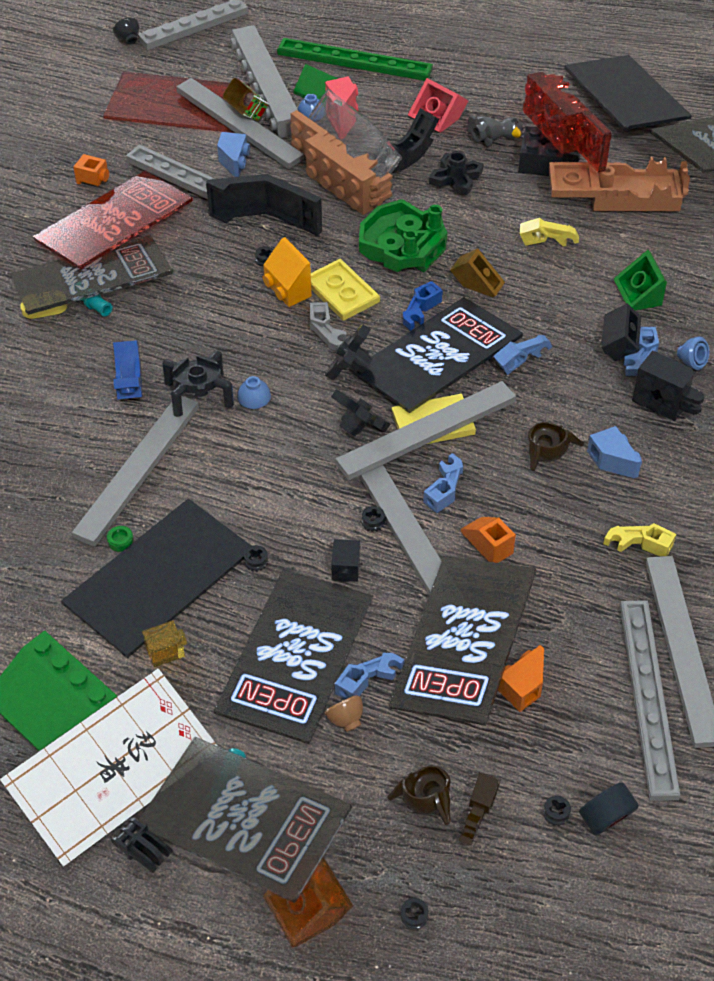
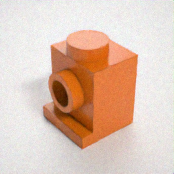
(91, 170)

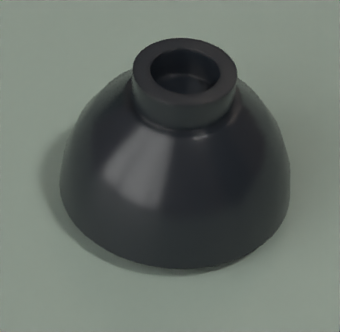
(127, 30)

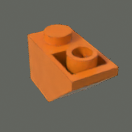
(491, 538)
(524, 679)

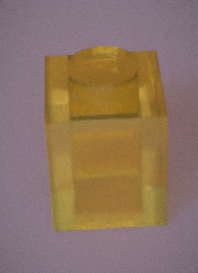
(164, 643)

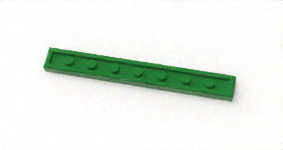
(355, 59)

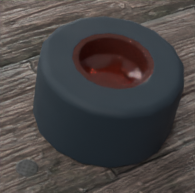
(608, 808)

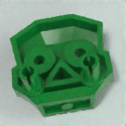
(403, 235)

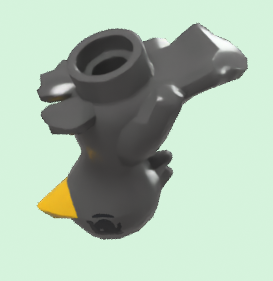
(489, 129)

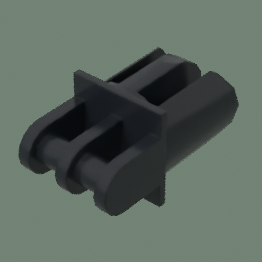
(143, 846)

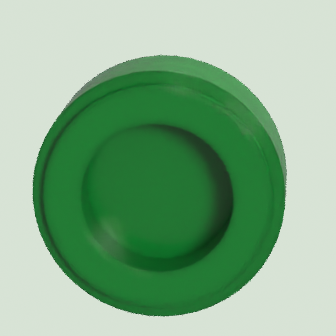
(120, 538)

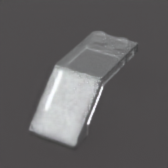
(355, 132)

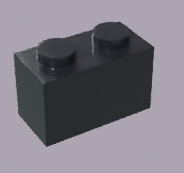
(621, 332)

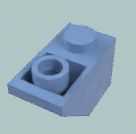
(233, 152)
(613, 453)

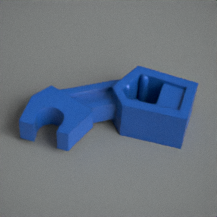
(424, 298)

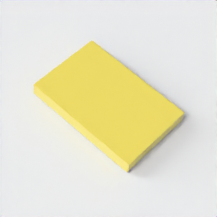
(342, 289)
(405, 418)

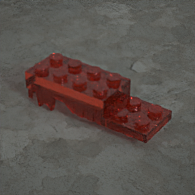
(566, 119)

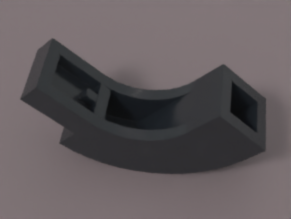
(416, 140)

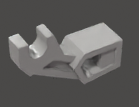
(321, 325)

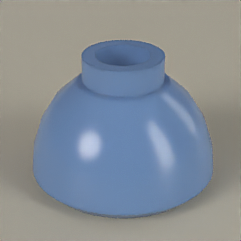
(308, 104)
(694, 353)
(253, 393)

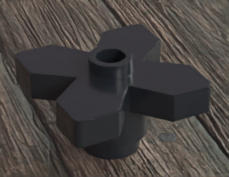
(456, 170)
(351, 354)
(358, 414)

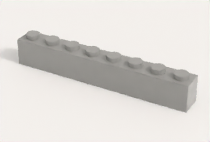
(264, 78)

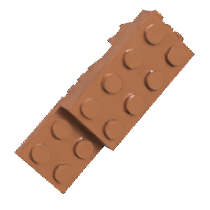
(335, 169)
(621, 185)

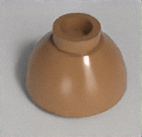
(346, 713)

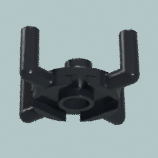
(196, 378)

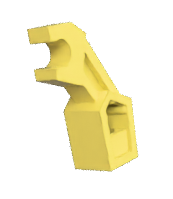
(539, 230)
(652, 538)

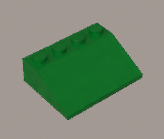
(49, 691)

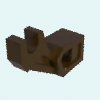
(481, 803)

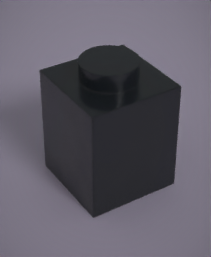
(345, 560)

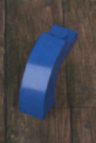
(128, 369)

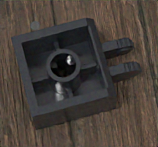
(539, 151)
(666, 387)

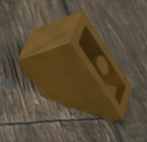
(477, 273)

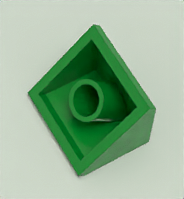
(312, 82)
(642, 283)

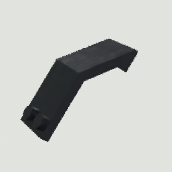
(262, 196)

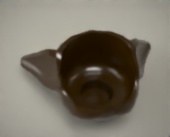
(549, 442)
(426, 791)

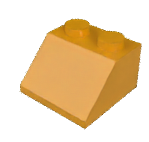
(288, 273)

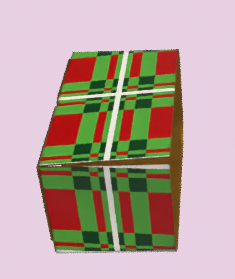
(235, 95)

